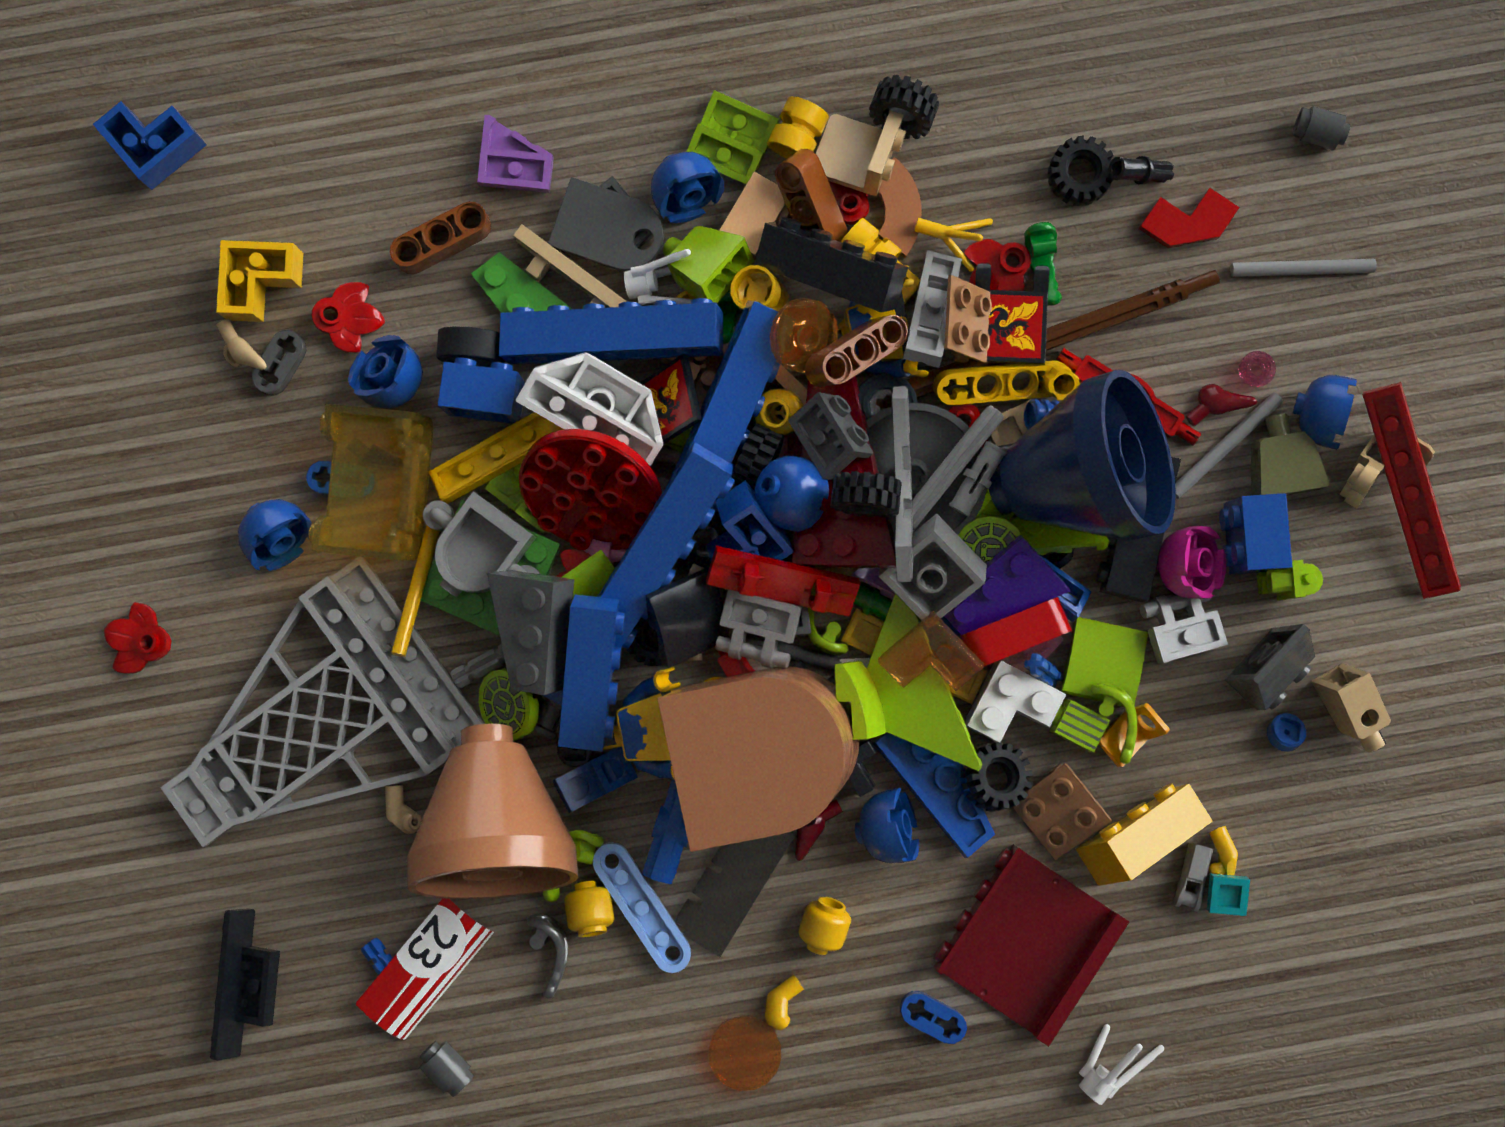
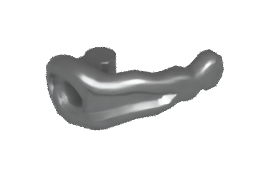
(548, 927)

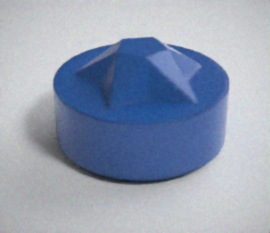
(1286, 732)

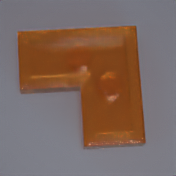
(935, 645)

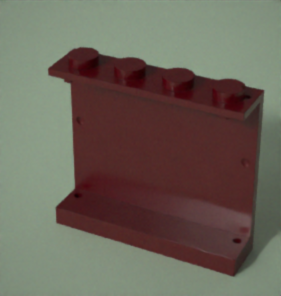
(1029, 943)

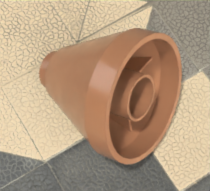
(490, 825)

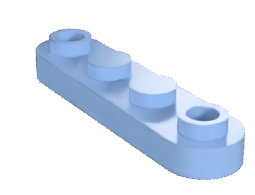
(642, 907)

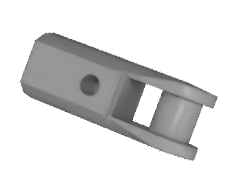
(1194, 869)

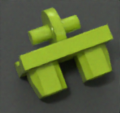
(1291, 582)

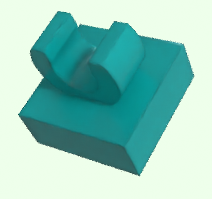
(1228, 894)

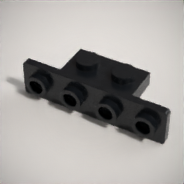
(244, 985)

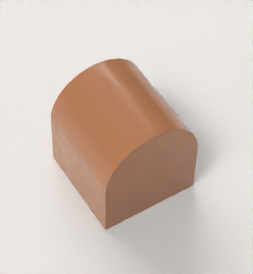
(756, 753)

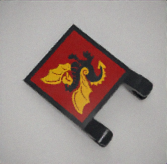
(1017, 319)
(674, 397)

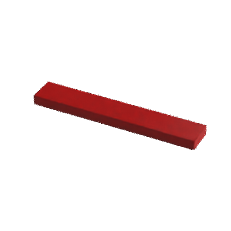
(1411, 490)

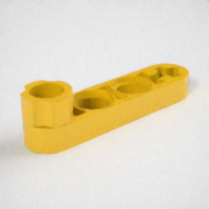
(1003, 386)

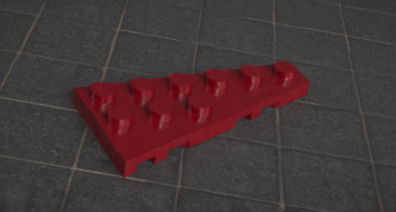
(838, 537)

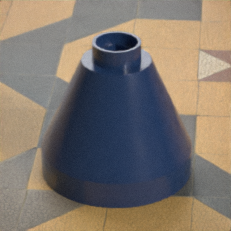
(1092, 464)

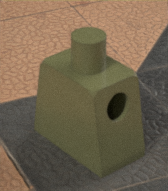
(1285, 461)

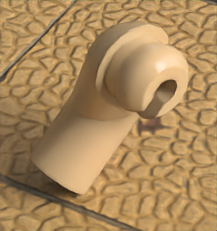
(399, 813)

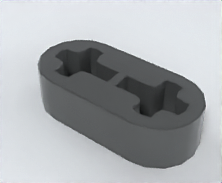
(286, 367)

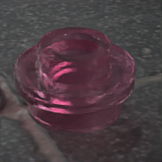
(1264, 361)

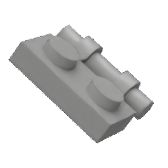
(761, 617)
(1182, 637)

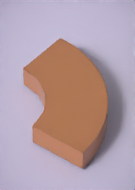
(901, 208)

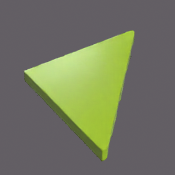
(923, 708)

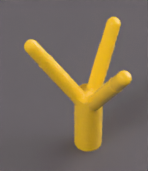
(956, 231)

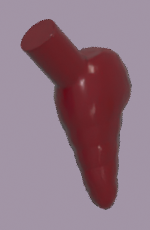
(1217, 401)
(809, 833)

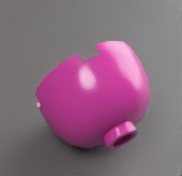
(1192, 563)

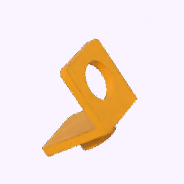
(1114, 737)

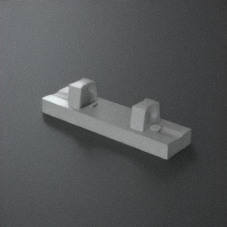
(928, 321)

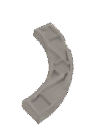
(903, 472)

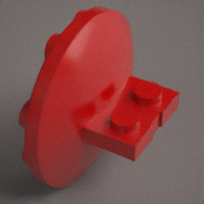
(588, 487)

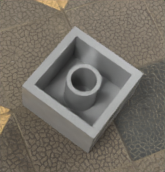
(942, 571)

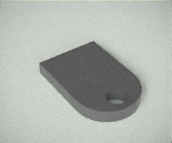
(603, 227)

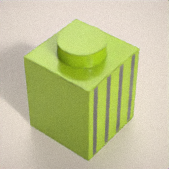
(1079, 725)

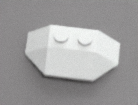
(597, 398)

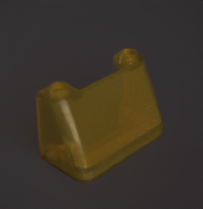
(375, 483)

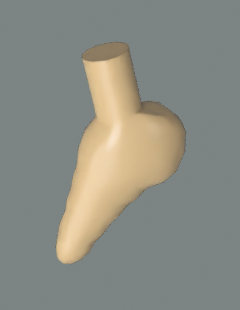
(237, 350)

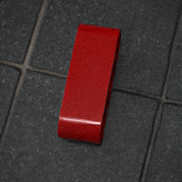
(1018, 632)

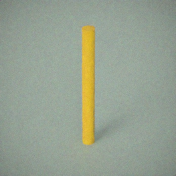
(415, 592)

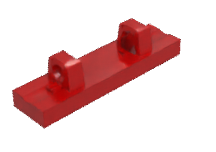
(782, 581)

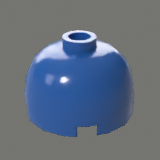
(685, 185)
(387, 373)
(1325, 409)
(791, 493)
(273, 533)
(887, 827)

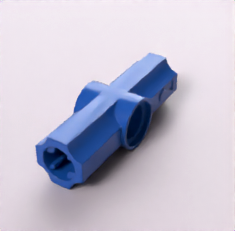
(668, 840)

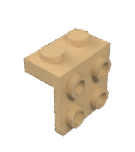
(860, 153)

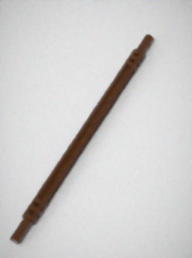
(1086, 324)

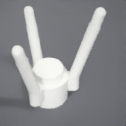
(643, 280)
(1101, 1083)

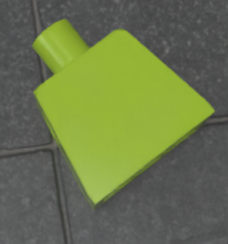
(712, 262)

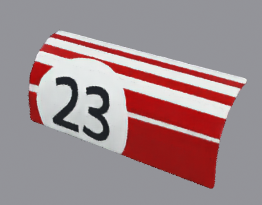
(423, 969)

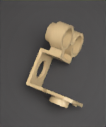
(1367, 471)

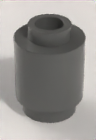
(1321, 127)
(445, 1068)

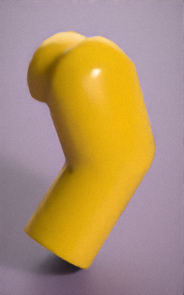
(1227, 852)
(777, 1002)

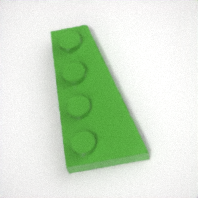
(512, 287)

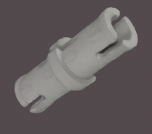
(989, 456)

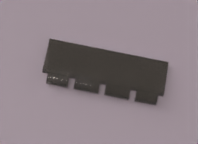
(732, 892)

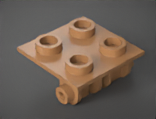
(967, 320)
(1061, 811)

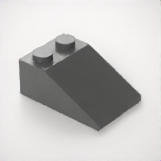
(1273, 666)

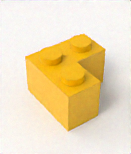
(247, 271)

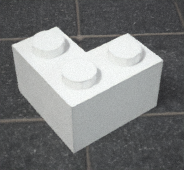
(1008, 692)

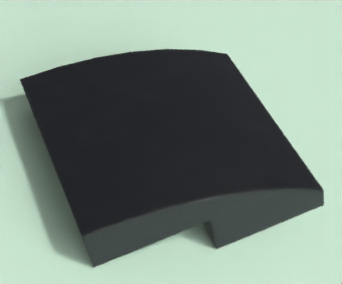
(686, 618)

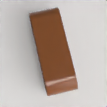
(809, 194)
(422, 237)
(871, 348)

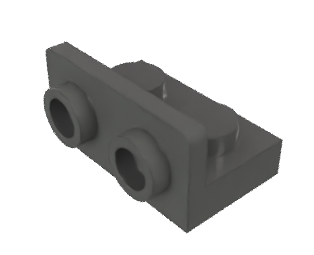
(830, 434)

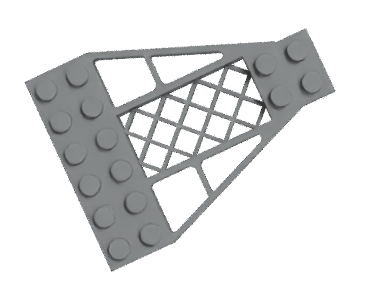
(409, 692)

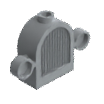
(475, 544)

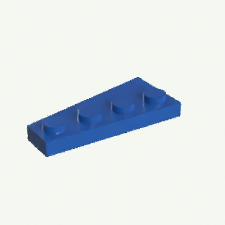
(939, 790)

